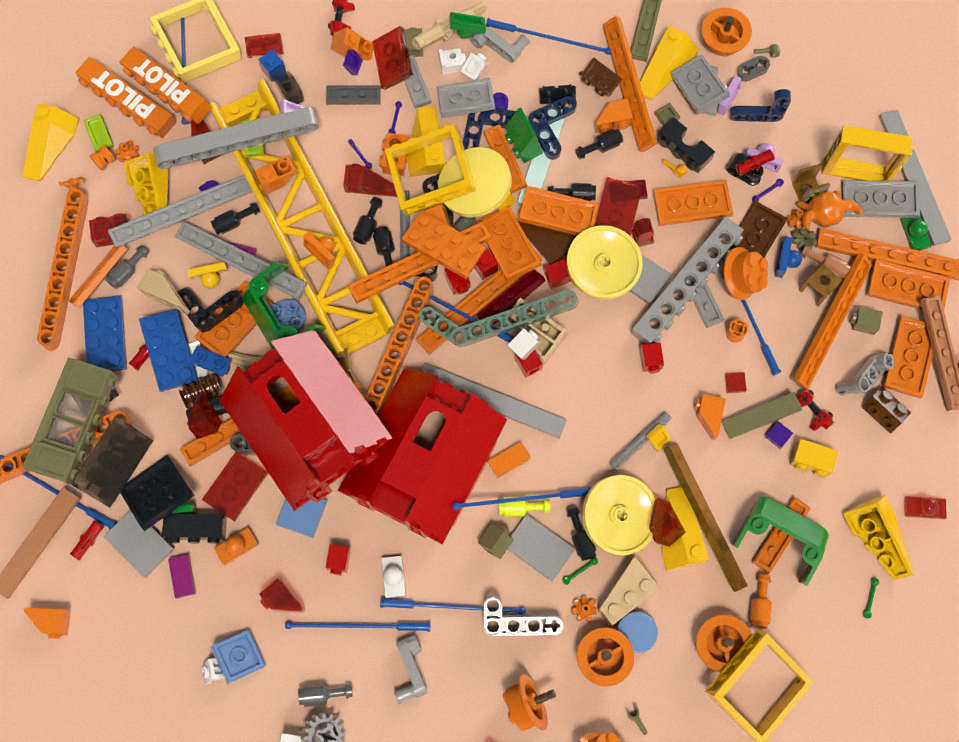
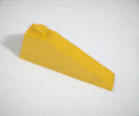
(672, 52)
(47, 139)
(430, 158)
(148, 182)
(878, 528)
(690, 547)

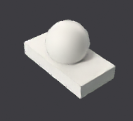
(393, 577)

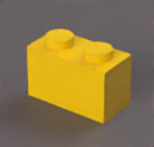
(814, 458)

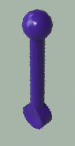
(398, 104)
(367, 164)
(779, 183)

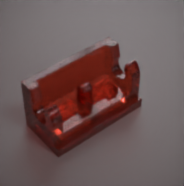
(262, 44)

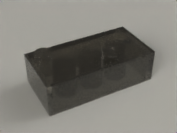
(112, 462)

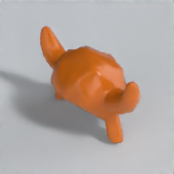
(827, 209)

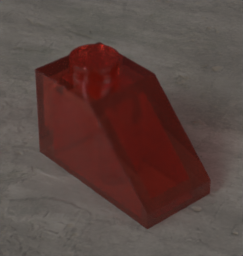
(203, 418)
(665, 523)
(280, 598)

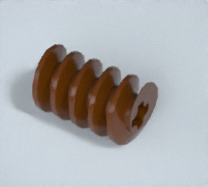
(208, 387)

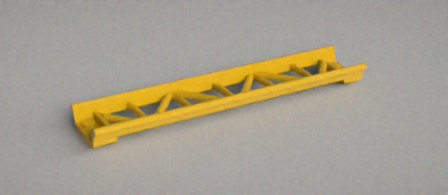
(370, 326)

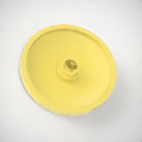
(491, 179)
(604, 262)
(618, 515)

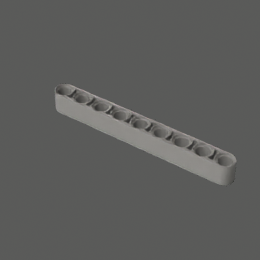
(235, 138)

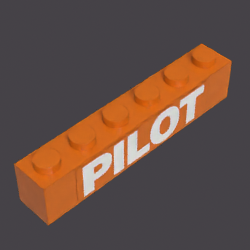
(165, 85)
(125, 97)

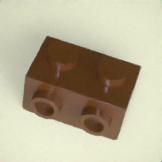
(601, 77)
(886, 409)

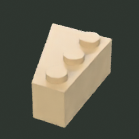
(549, 333)
(629, 591)

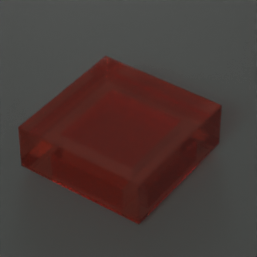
(735, 382)

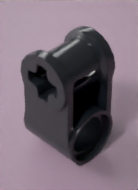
(731, 169)

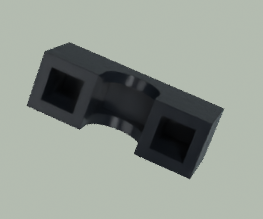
(695, 156)

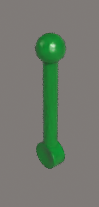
(566, 580)
(867, 614)

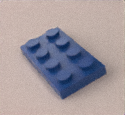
(105, 333)
(167, 350)

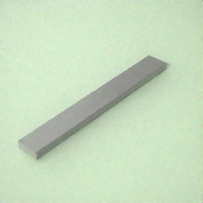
(913, 171)
(179, 211)
(238, 259)
(505, 405)

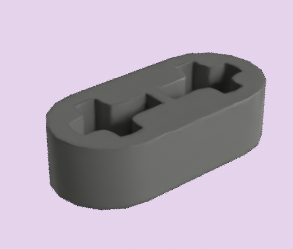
(751, 67)

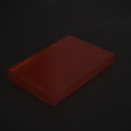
(392, 58)
(618, 204)
(235, 486)

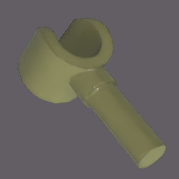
(773, 49)
(638, 721)

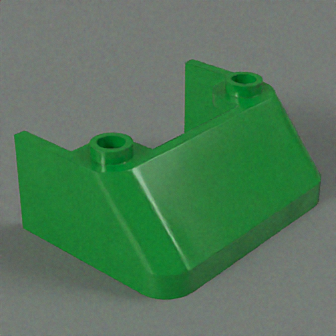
(261, 310)
(767, 512)

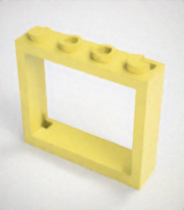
(206, 65)

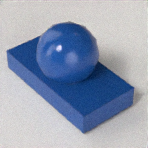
(787, 257)

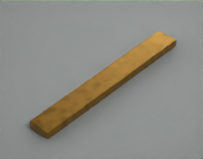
(705, 517)

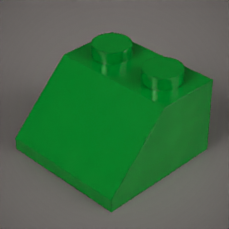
(523, 137)

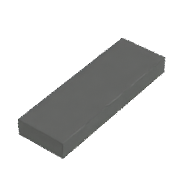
(353, 95)

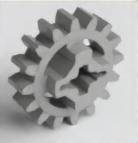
(327, 727)

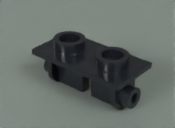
(550, 94)

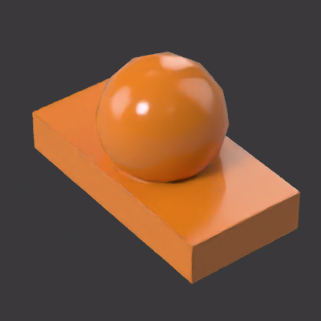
(321, 249)
(236, 546)

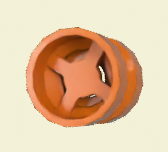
(102, 157)
(734, 334)

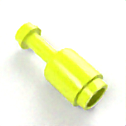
(519, 508)

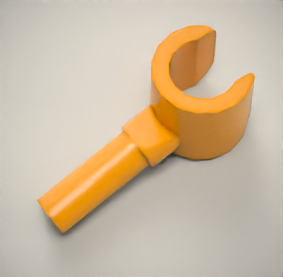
(679, 171)

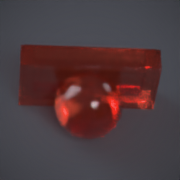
(925, 507)

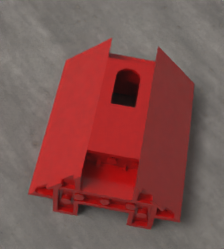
(319, 436)
(419, 483)

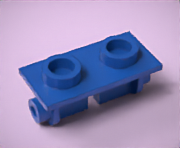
(210, 361)

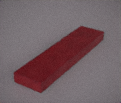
(520, 289)

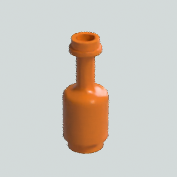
(761, 607)

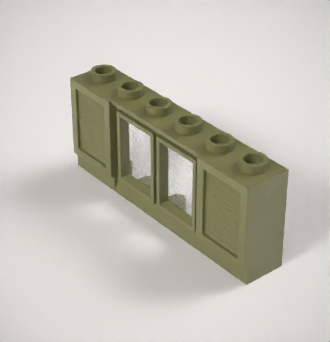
(70, 421)

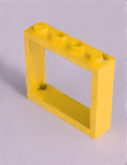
(869, 139)
(440, 195)
(737, 667)

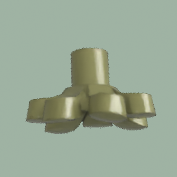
(804, 238)

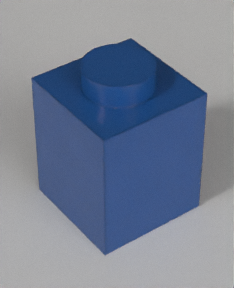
(271, 65)

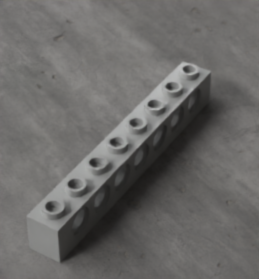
(726, 229)

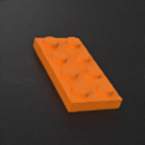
(693, 202)
(557, 211)
(443, 244)
(509, 244)
(905, 284)
(231, 331)
(911, 357)

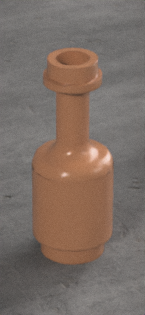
(833, 262)

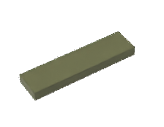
(645, 29)
(762, 415)

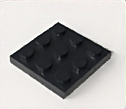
(156, 492)

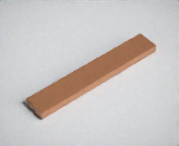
(942, 350)
(37, 541)

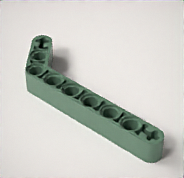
(504, 318)

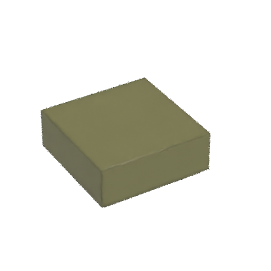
(666, 113)

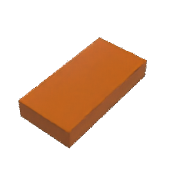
(509, 460)

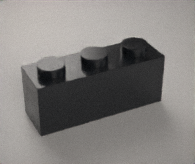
(194, 528)

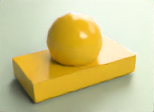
(208, 274)

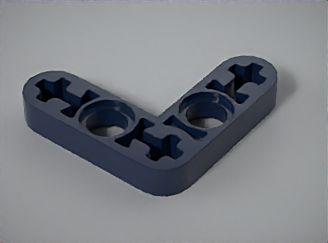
(772, 113)
(484, 119)
(544, 125)

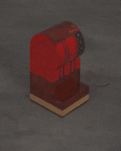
(643, 232)

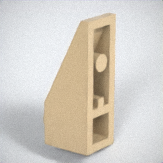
(160, 289)

